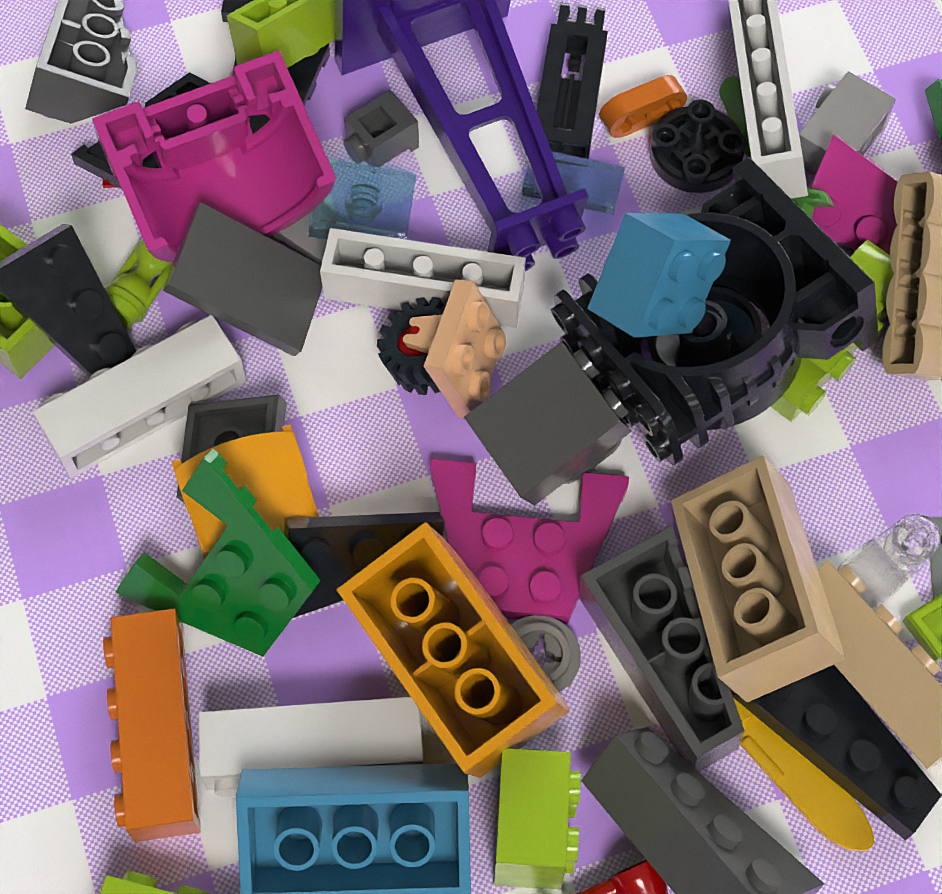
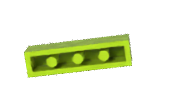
(289, 26)

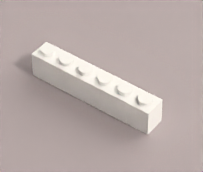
(768, 94)

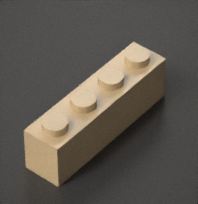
(883, 669)

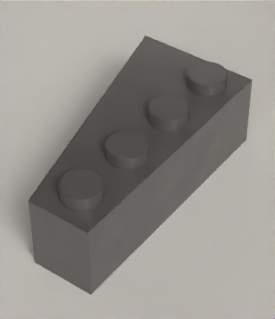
(657, 632)
(688, 825)

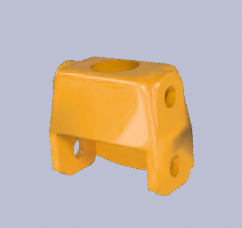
(269, 469)

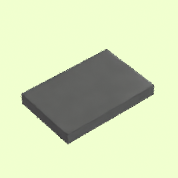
(245, 279)

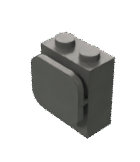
(550, 423)

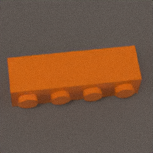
(152, 726)

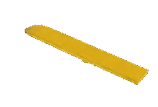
(810, 790)

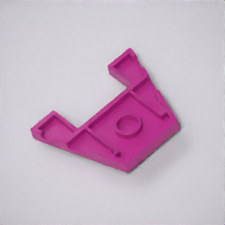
(526, 561)

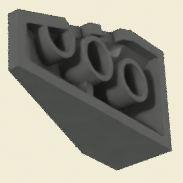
(83, 62)

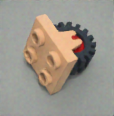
(445, 347)

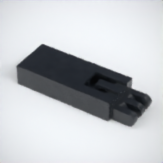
(570, 105)

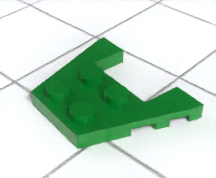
(247, 581)

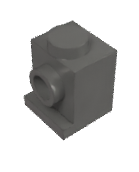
(380, 131)

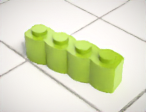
(806, 389)

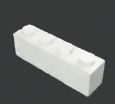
(399, 271)
(140, 395)
(306, 737)

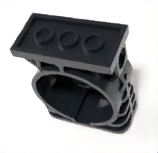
(696, 384)

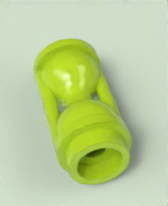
(132, 291)

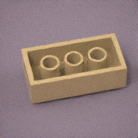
(756, 580)

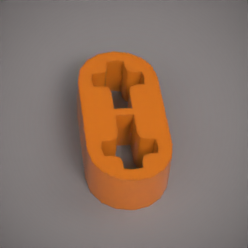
(642, 106)

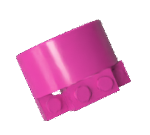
(214, 157)

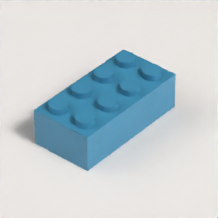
(354, 830)

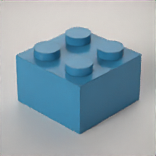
(659, 274)

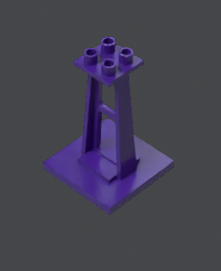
(397, 30)

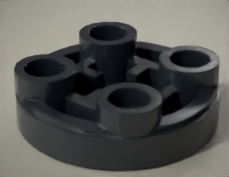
(696, 148)

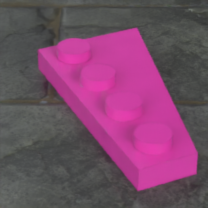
(860, 195)

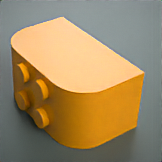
(453, 650)

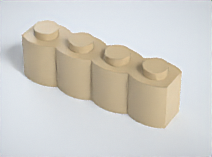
(915, 291)

